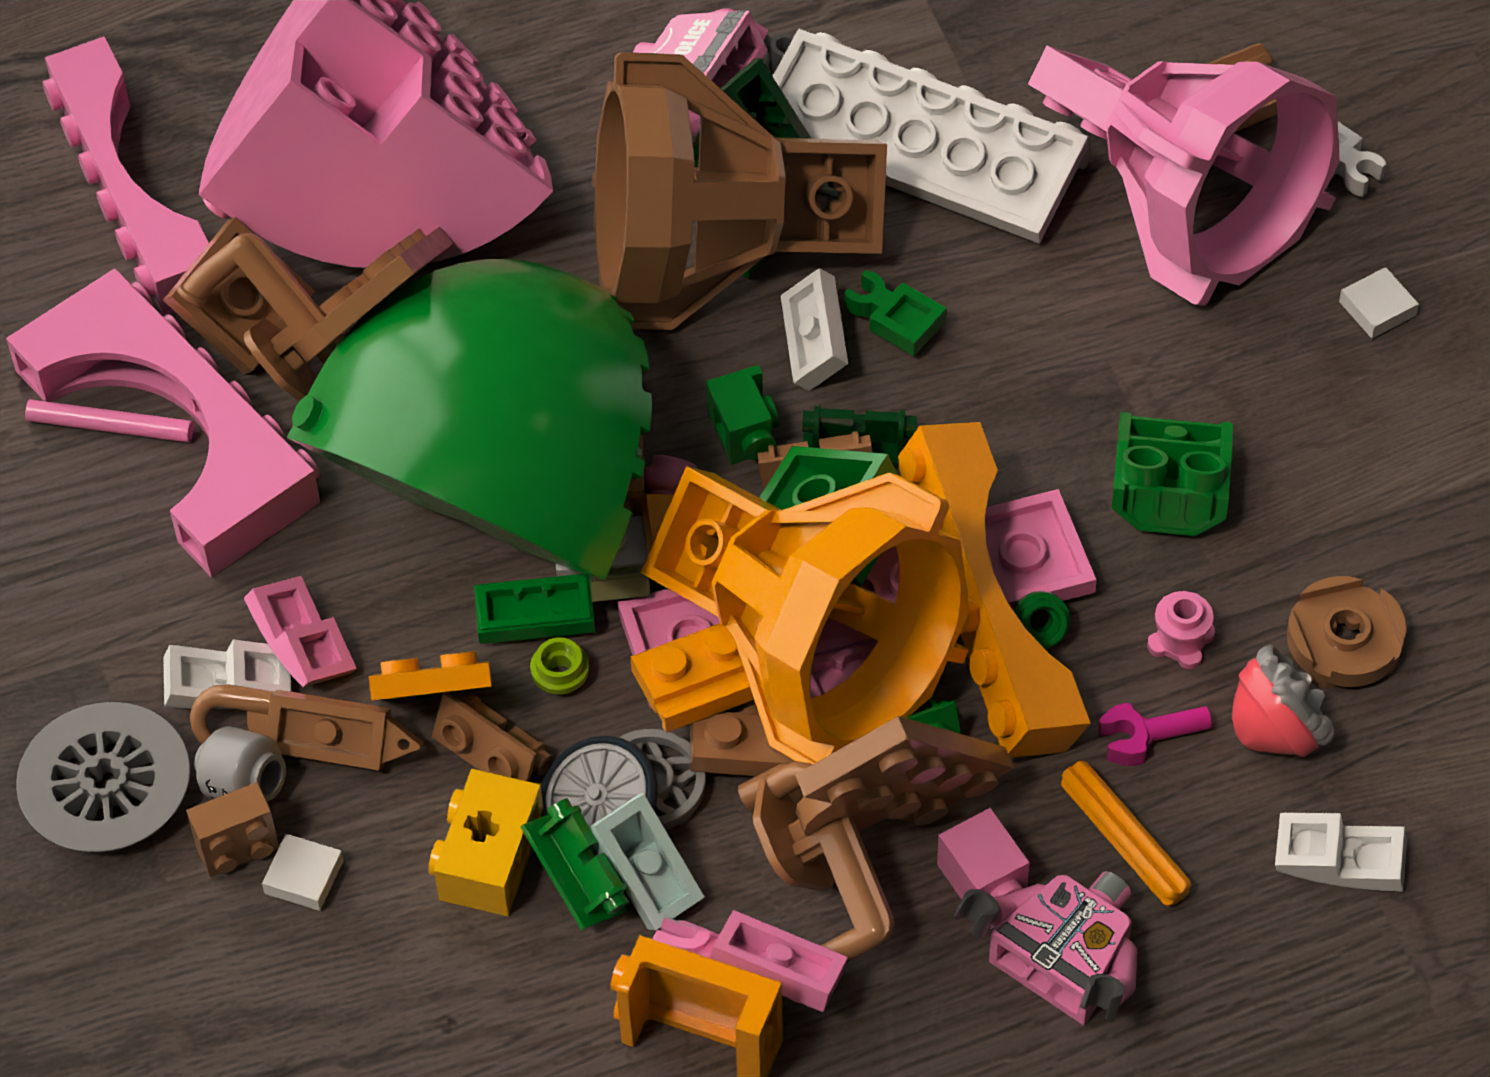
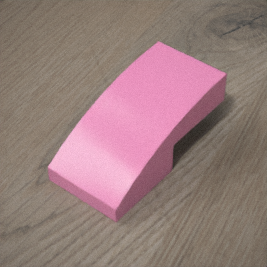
(296, 634)

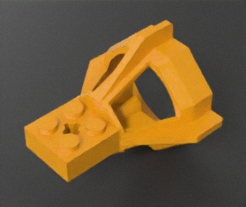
(786, 571)

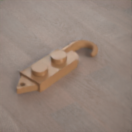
(311, 725)

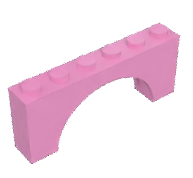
(118, 338)

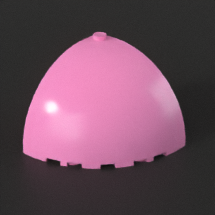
(365, 133)

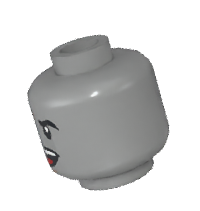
(237, 759)

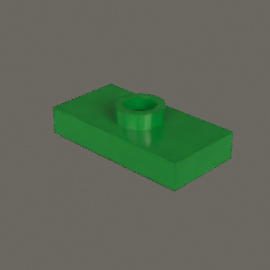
(534, 608)

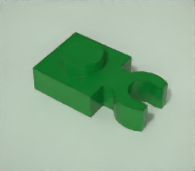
(899, 316)

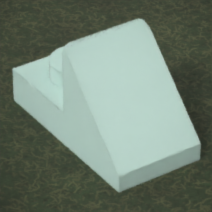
(646, 862)

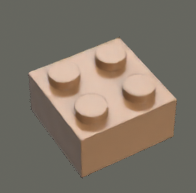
(233, 829)

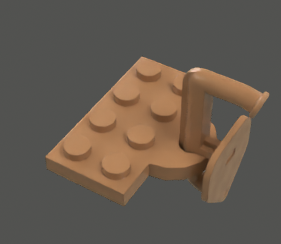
(309, 330)
(889, 773)

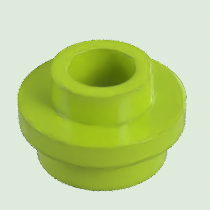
(557, 653)

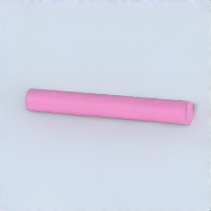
(109, 421)

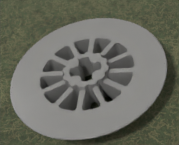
(98, 726)

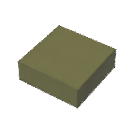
(620, 584)

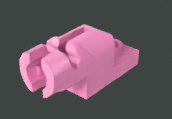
(804, 968)

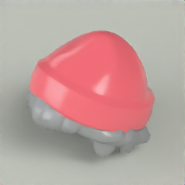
(1277, 709)

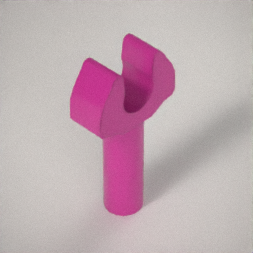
(1145, 731)

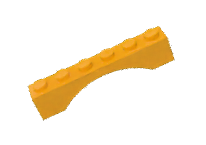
(1025, 689)

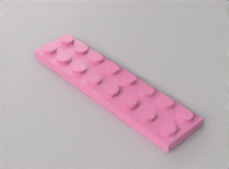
(1028, 547)

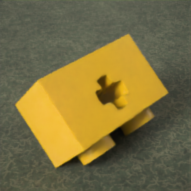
(489, 871)

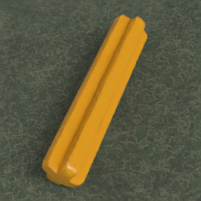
(1126, 833)

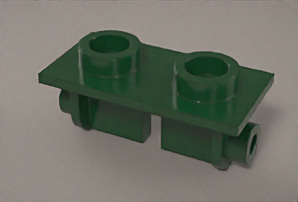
(887, 430)

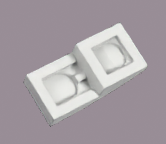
(244, 664)
(1339, 855)

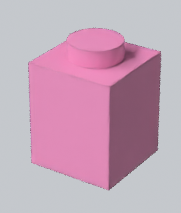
(982, 857)

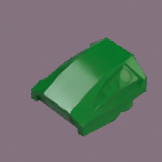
(1172, 474)

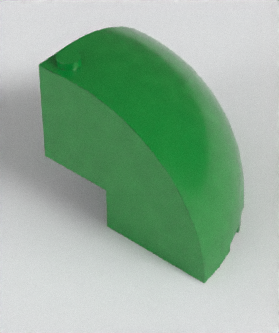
(495, 404)

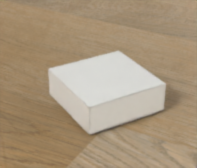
(1378, 302)
(302, 872)

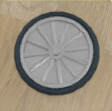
(599, 777)

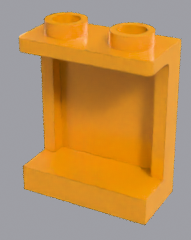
(701, 999)

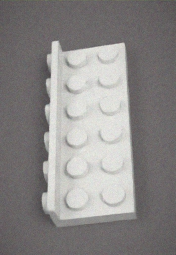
(939, 138)

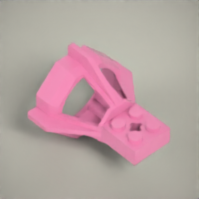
(1169, 133)

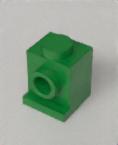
(741, 414)

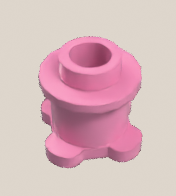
(1183, 628)

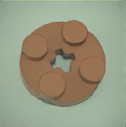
(1342, 661)

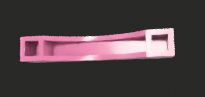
(95, 104)

